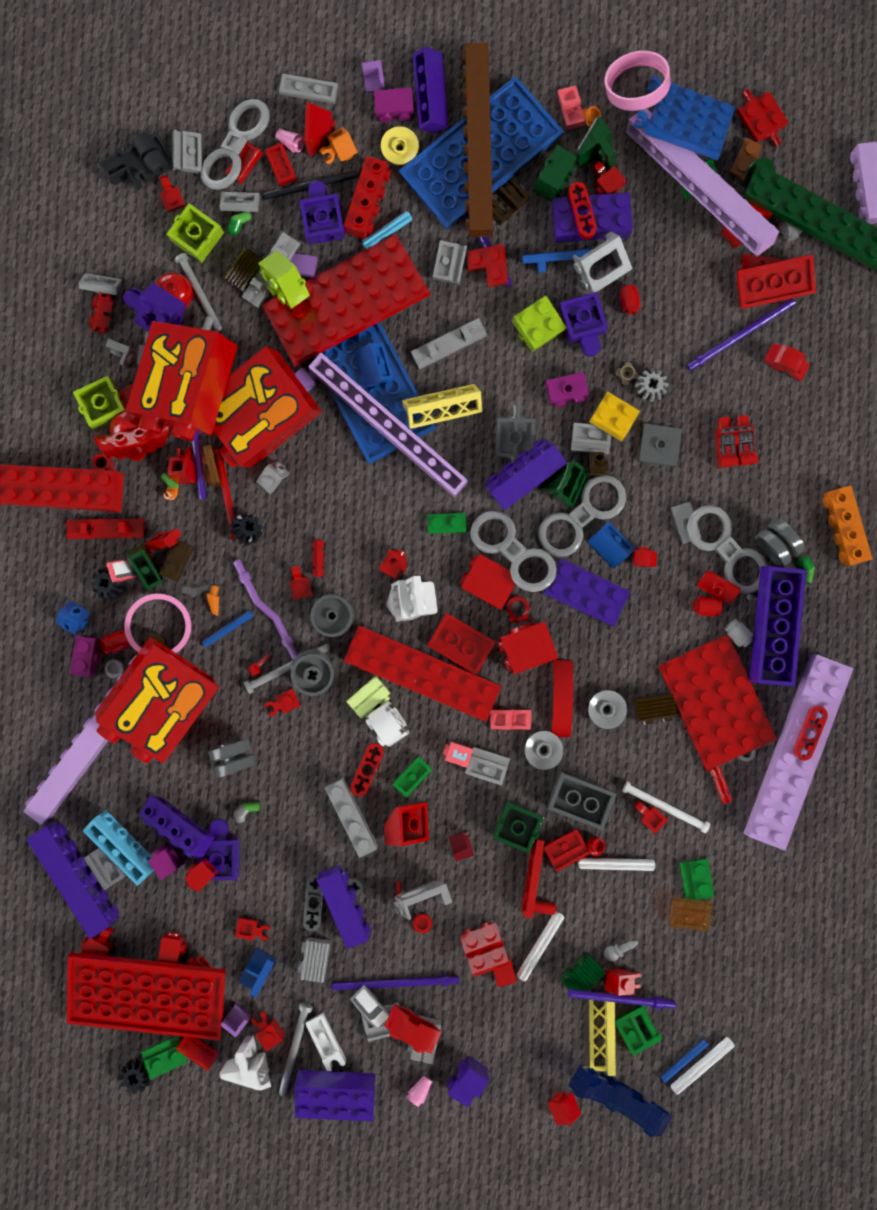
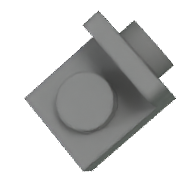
(119, 349)

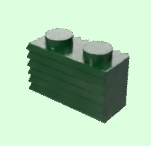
(144, 567)
(583, 974)

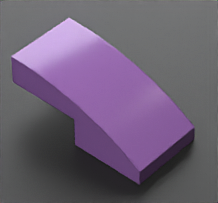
(305, 264)

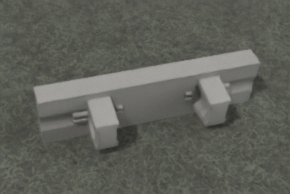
(257, 291)
(449, 343)

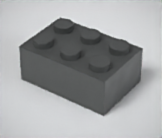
(581, 800)

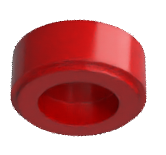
(422, 923)

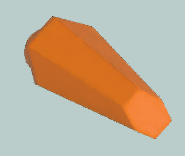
(213, 600)

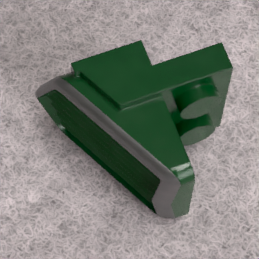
(597, 144)

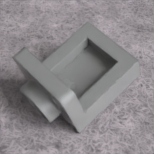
(272, 476)

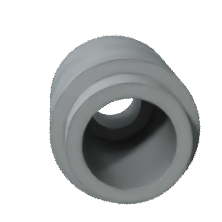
(739, 633)

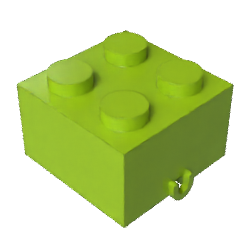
(195, 233)
(283, 279)
(538, 324)
(100, 402)

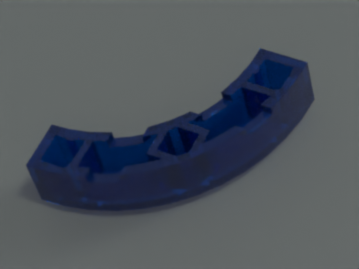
(620, 1098)

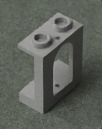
(583, 264)
(435, 888)

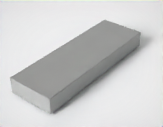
(308, 88)

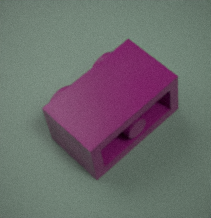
(393, 104)

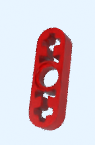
(583, 196)
(818, 730)
(359, 772)

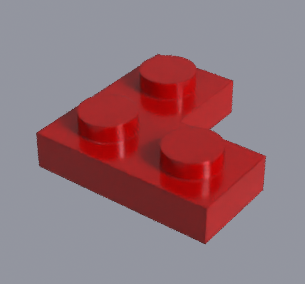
(491, 259)

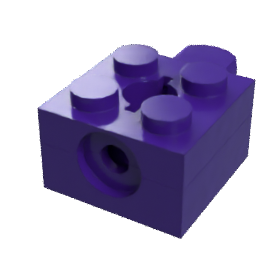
(321, 215)
(154, 305)
(584, 322)
(223, 852)

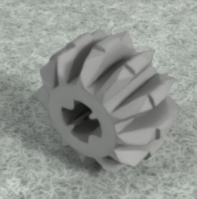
(652, 377)

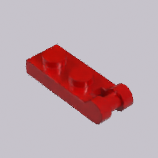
(163, 539)

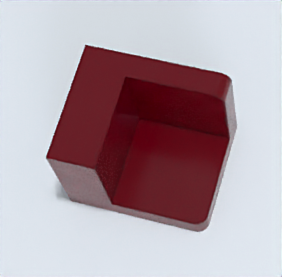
(461, 846)

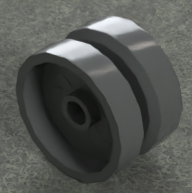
(780, 543)
(324, 607)
(313, 683)
(232, 757)

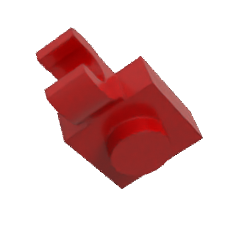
(171, 196)
(300, 586)
(651, 817)

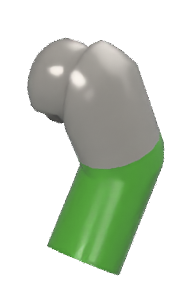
(243, 809)

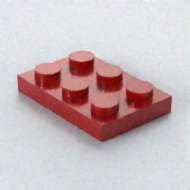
(461, 643)

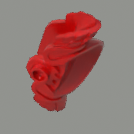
(128, 439)

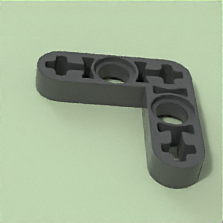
(317, 893)

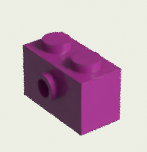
(567, 389)
(85, 656)
(166, 860)

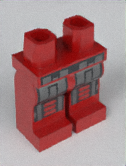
(735, 444)

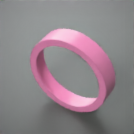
(631, 60)
(164, 597)

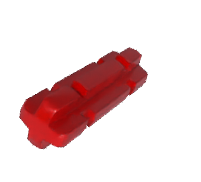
(318, 558)
(721, 785)

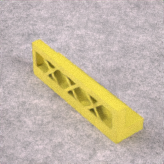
(442, 399)
(609, 1036)

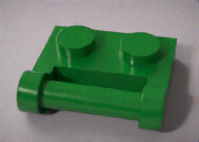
(631, 1032)

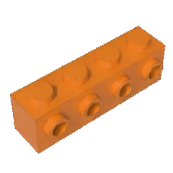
(847, 526)

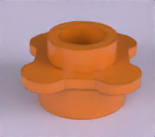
(590, 114)

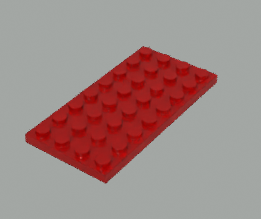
(348, 300)
(145, 996)

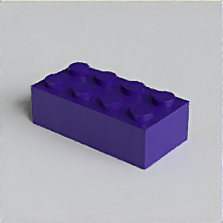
(610, 212)
(525, 473)
(587, 593)
(335, 1095)

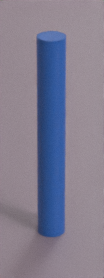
(228, 628)
(684, 1060)

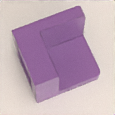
(373, 76)
(235, 1020)

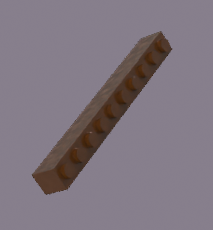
(479, 140)

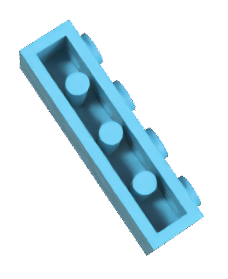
(120, 847)

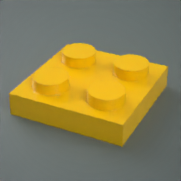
(614, 416)

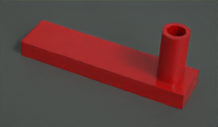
(529, 903)

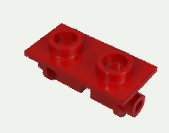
(101, 305)

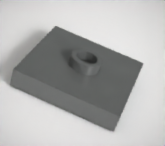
(660, 445)

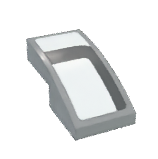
(370, 1007)

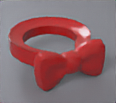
(524, 617)

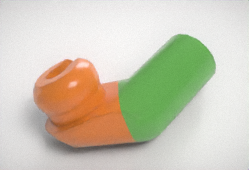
(172, 487)

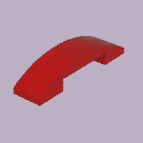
(562, 698)

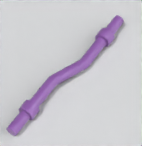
(245, 578)

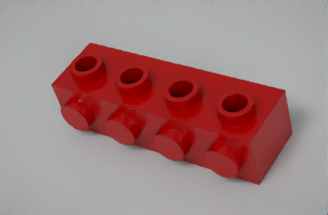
(366, 198)

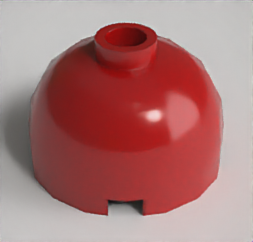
(177, 286)

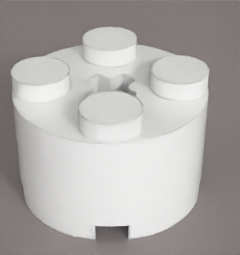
(387, 724)

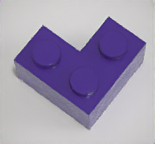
(469, 1081)

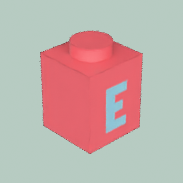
(457, 753)

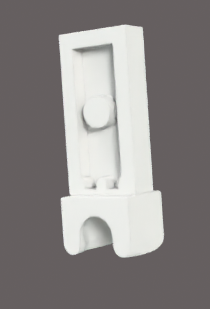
(325, 1041)

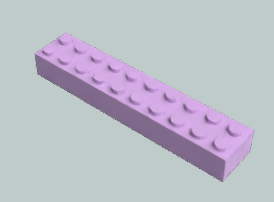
(789, 777)

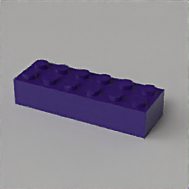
(777, 625)
(73, 878)

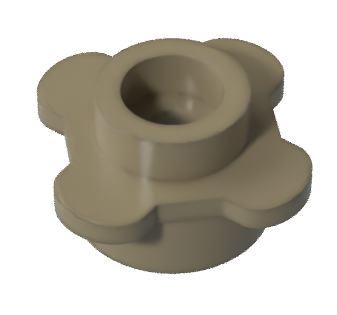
(627, 378)

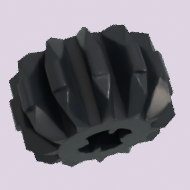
(239, 527)
(103, 587)
(128, 1076)

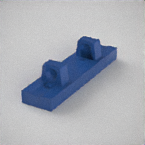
(542, 258)

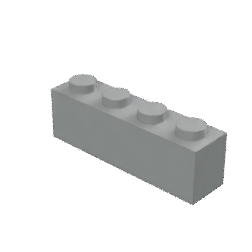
(351, 817)

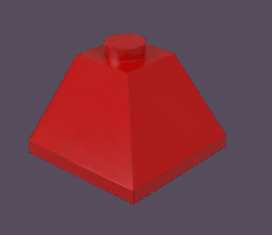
(317, 127)
(407, 825)

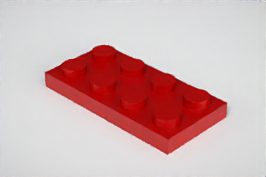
(776, 281)

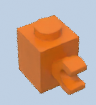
(340, 145)

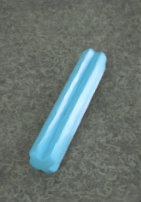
(387, 230)

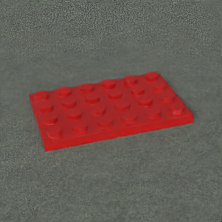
(717, 702)

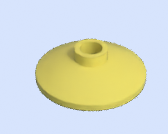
(399, 137)

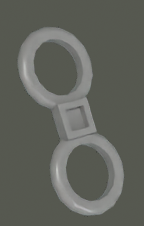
(234, 144)
(582, 515)
(724, 546)
(513, 551)

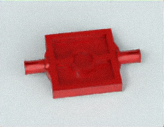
(762, 117)

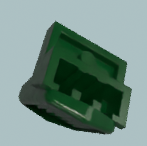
(565, 483)

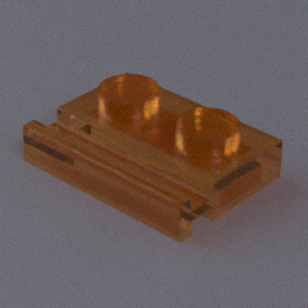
(208, 459)
(690, 914)

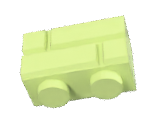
(368, 697)

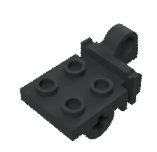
(142, 160)

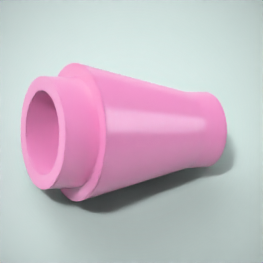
(291, 140)
(419, 1091)

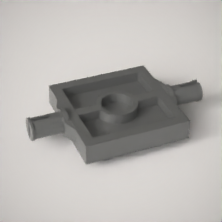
(514, 435)

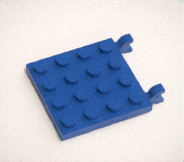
(688, 120)

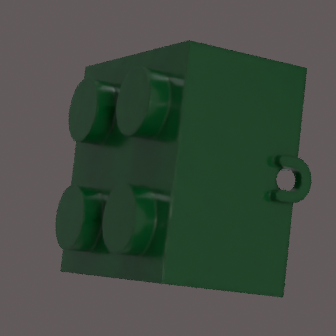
(555, 173)
(517, 826)

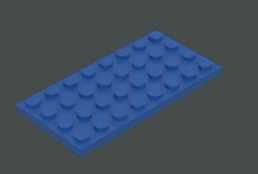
(518, 135)
(388, 394)

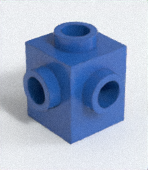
(73, 618)

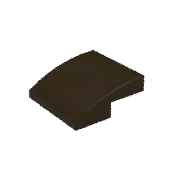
(513, 196)

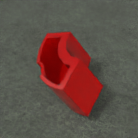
(412, 1029)

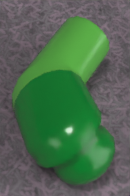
(236, 222)
(807, 565)

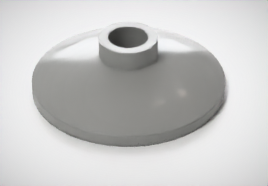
(617, 711)
(544, 760)

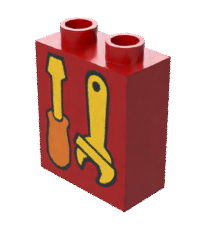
(181, 380)
(261, 409)
(154, 702)

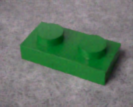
(446, 523)
(412, 776)

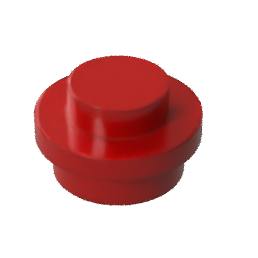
(596, 846)

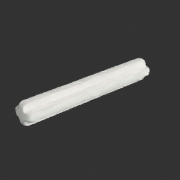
(617, 864)
(540, 946)
(702, 1065)

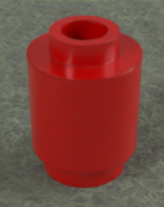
(630, 299)
(707, 606)
(114, 642)

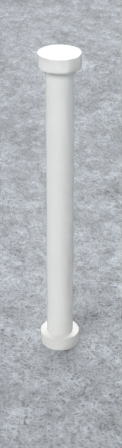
(704, 826)

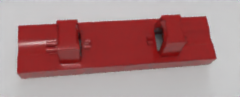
(106, 528)

